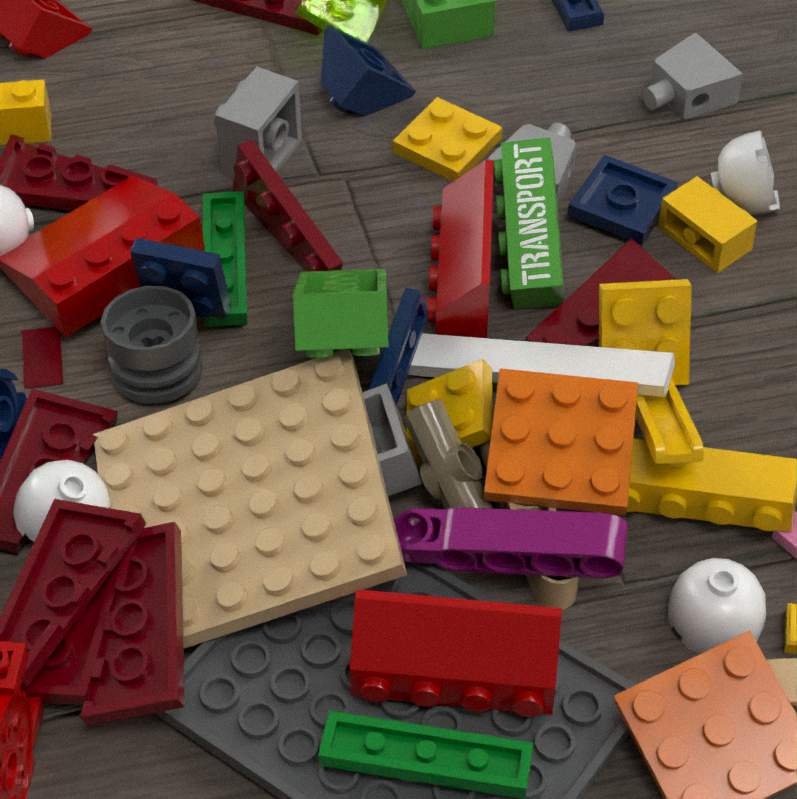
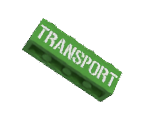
(531, 224)

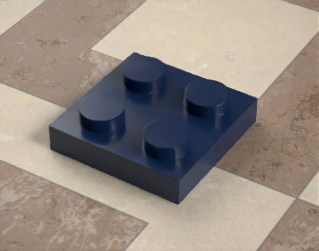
(621, 199)
(184, 269)

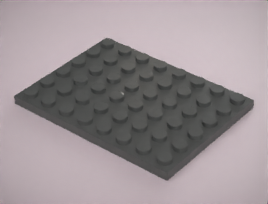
(268, 690)

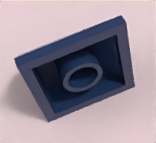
(359, 75)

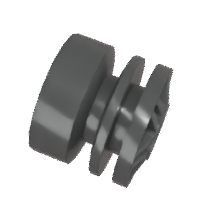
(152, 344)

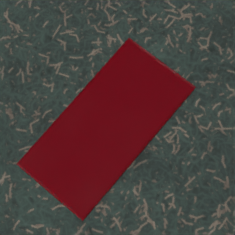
(41, 357)

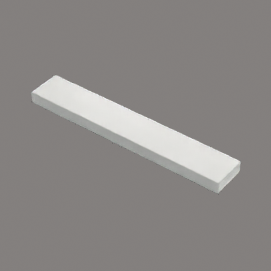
(446, 353)

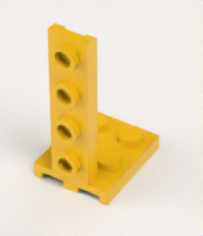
(658, 320)

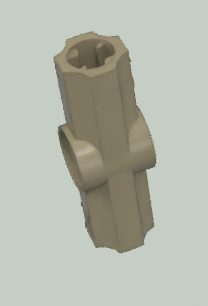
(449, 466)

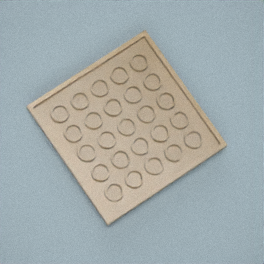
(268, 492)

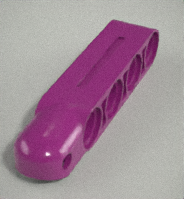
(515, 541)

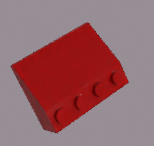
(86, 257)

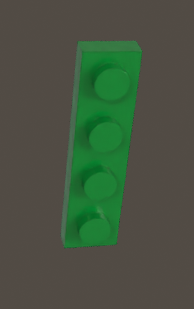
(226, 236)
(426, 754)

